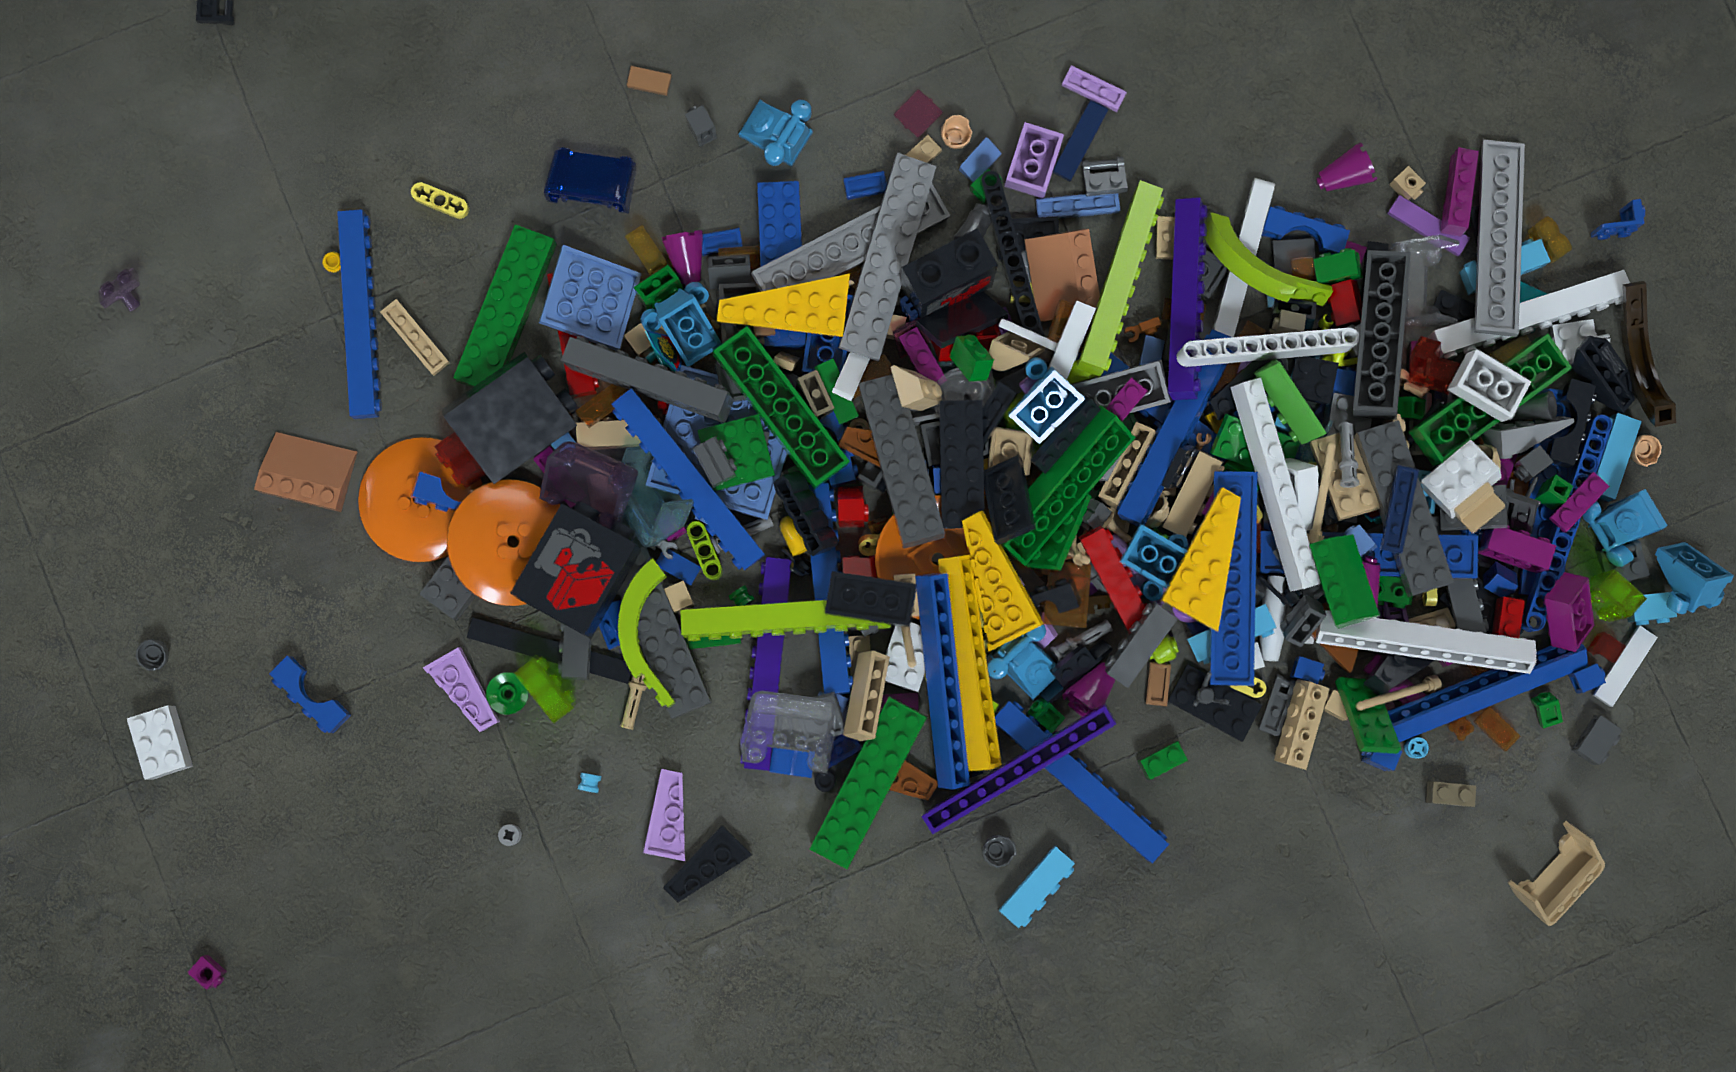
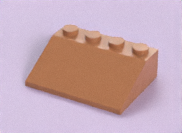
(1062, 269)
(306, 472)

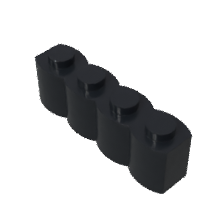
(804, 510)

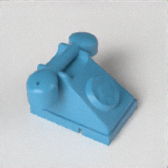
(778, 132)
(684, 323)
(1046, 402)
(1623, 523)
(1154, 559)
(1692, 578)
(1023, 662)

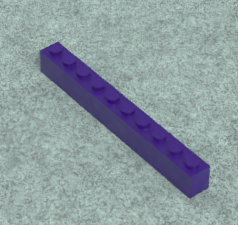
(1186, 294)
(769, 647)
(1019, 768)

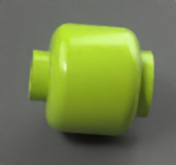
(1166, 650)

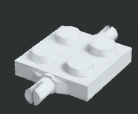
(1570, 336)

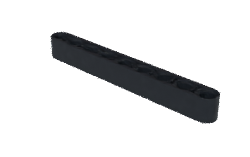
(1014, 250)

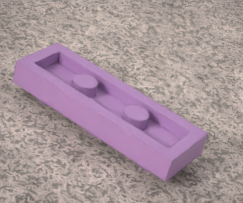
(1094, 88)

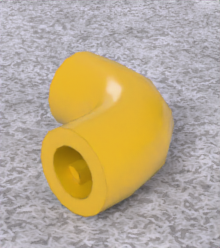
(791, 536)

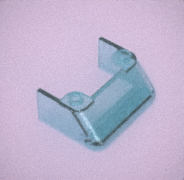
(646, 509)

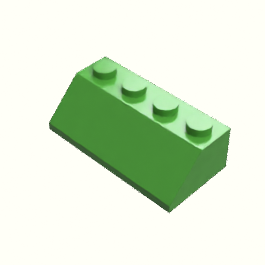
(1289, 403)

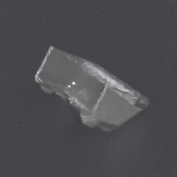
(789, 724)

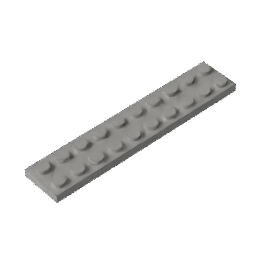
(1499, 238)
(837, 249)
(886, 255)

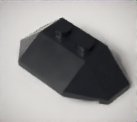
(1601, 366)

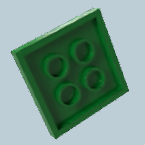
(745, 446)

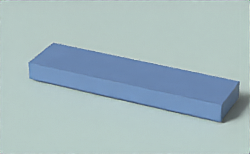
(1077, 205)

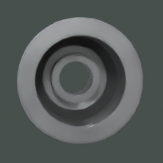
(977, 218)
(1538, 407)

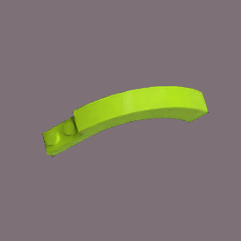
(1254, 271)
(635, 596)

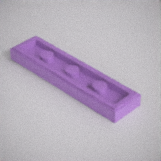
(1423, 222)

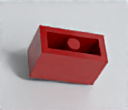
(1346, 303)
(1508, 617)

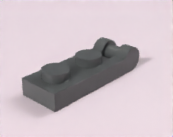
(1277, 706)

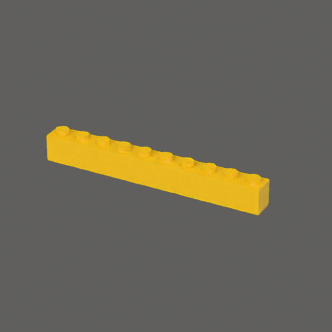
(974, 683)

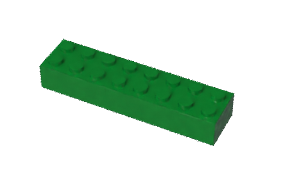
(506, 305)
(780, 407)
(1461, 421)
(1070, 480)
(868, 783)

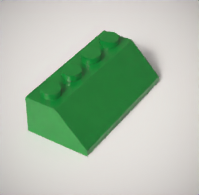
(1344, 580)

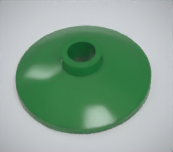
(496, 694)

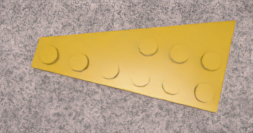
(802, 307)
(1203, 572)
(999, 591)

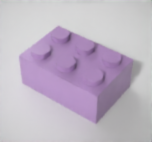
(1034, 160)

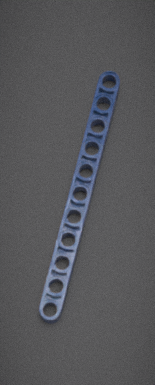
(1561, 554)

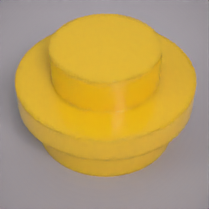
(332, 262)

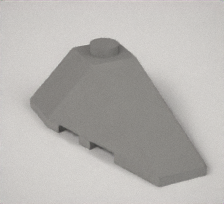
(1522, 435)

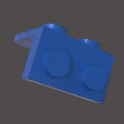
(1631, 218)

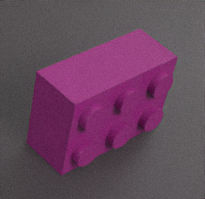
(1517, 549)
(1569, 611)

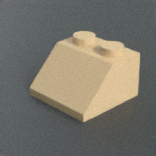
(1011, 350)
(915, 389)

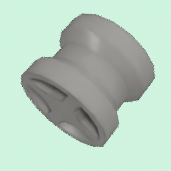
(514, 833)

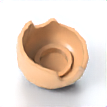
(956, 132)
(1646, 450)

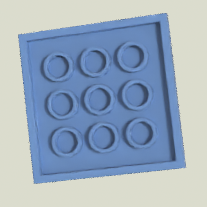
(590, 297)

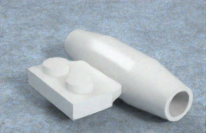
(1272, 645)

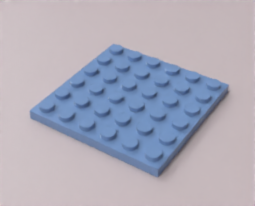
(682, 426)

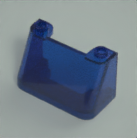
(590, 179)

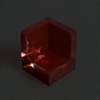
(1606, 647)

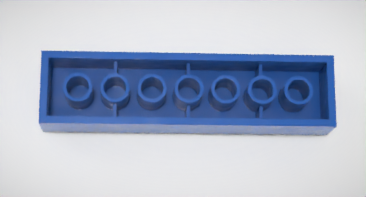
(779, 235)

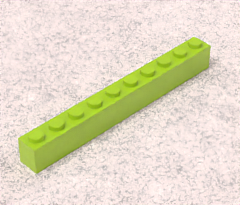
(1119, 279)
(765, 619)

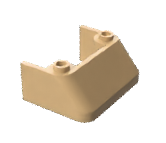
(1563, 879)

